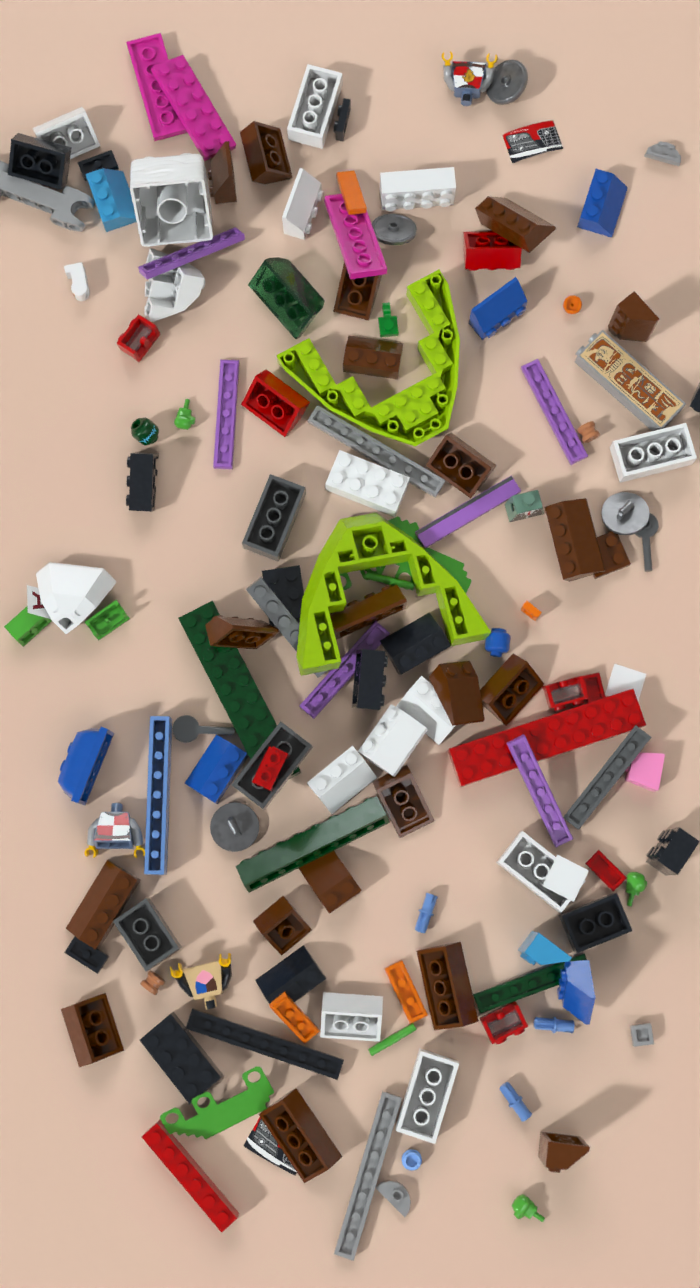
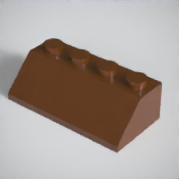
(513, 222)
(574, 539)
(366, 612)
(102, 905)
(447, 986)
(300, 1135)

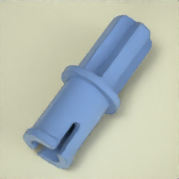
(426, 913)
(554, 1024)
(515, 1101)

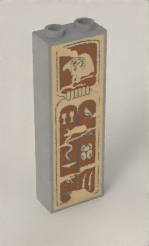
(629, 381)

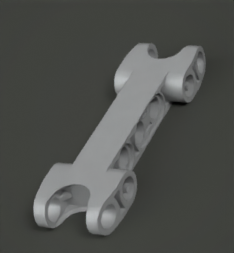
(60, 205)

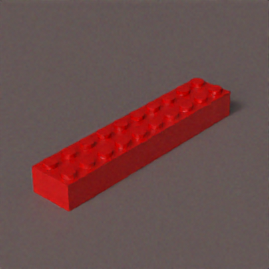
(548, 736)

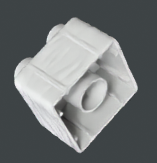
(171, 199)

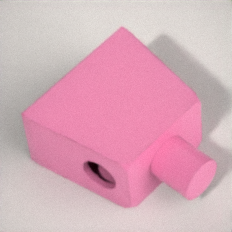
(646, 770)

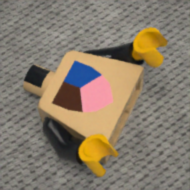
(205, 980)

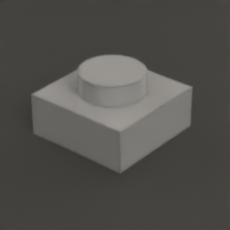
(641, 1034)

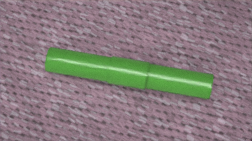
(390, 580)
(392, 1039)

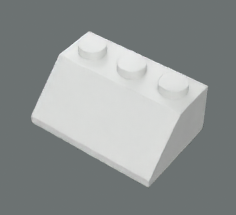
(70, 130)
(302, 205)
(425, 707)
(392, 740)
(342, 779)
(351, 1016)

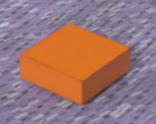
(530, 611)

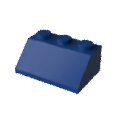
(603, 204)
(498, 309)
(216, 769)
(577, 989)

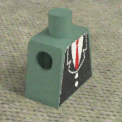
(525, 506)

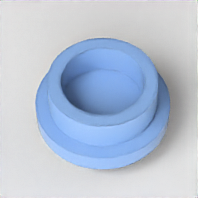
(411, 1159)

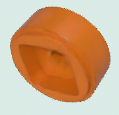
(572, 304)

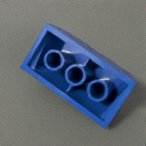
(84, 763)

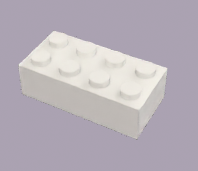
(315, 106)
(417, 188)
(653, 452)
(367, 483)
(531, 865)
(427, 1096)

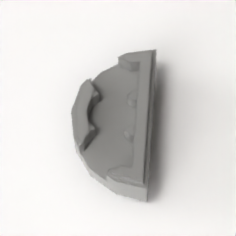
(664, 152)
(396, 1195)

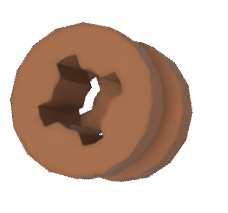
(588, 432)
(153, 982)

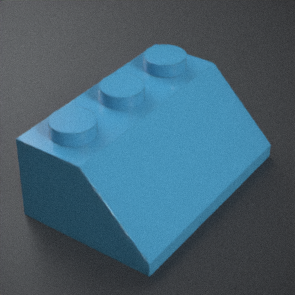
(112, 198)
(541, 950)

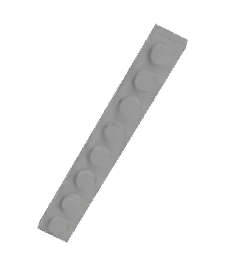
(375, 450)
(367, 1176)

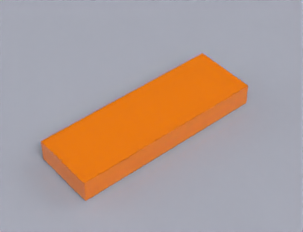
(351, 192)
(406, 991)
(294, 1017)

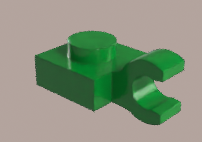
(387, 324)

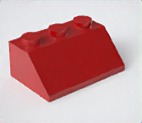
(489, 251)
(275, 402)

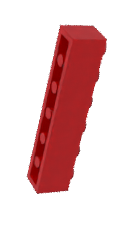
(191, 1176)

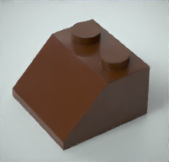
(282, 925)

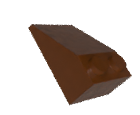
(222, 176)
(356, 295)
(458, 692)
(403, 801)
(330, 881)

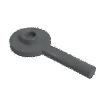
(647, 532)
(187, 729)

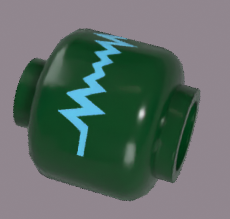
(144, 431)

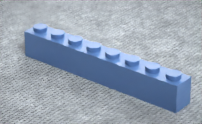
(158, 795)

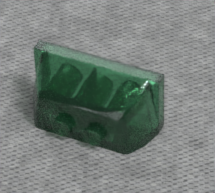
(287, 294)

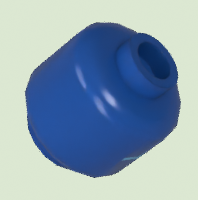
(498, 642)

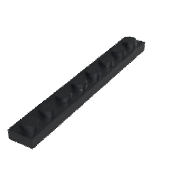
(264, 1044)

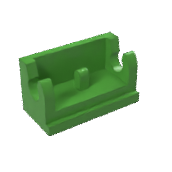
(107, 620)
(26, 626)

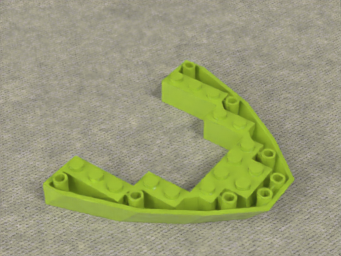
(414, 412)
(365, 544)

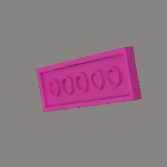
(192, 106)
(162, 117)
(355, 240)

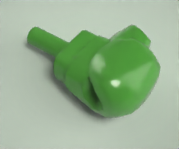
(184, 419)
(635, 884)
(525, 1207)

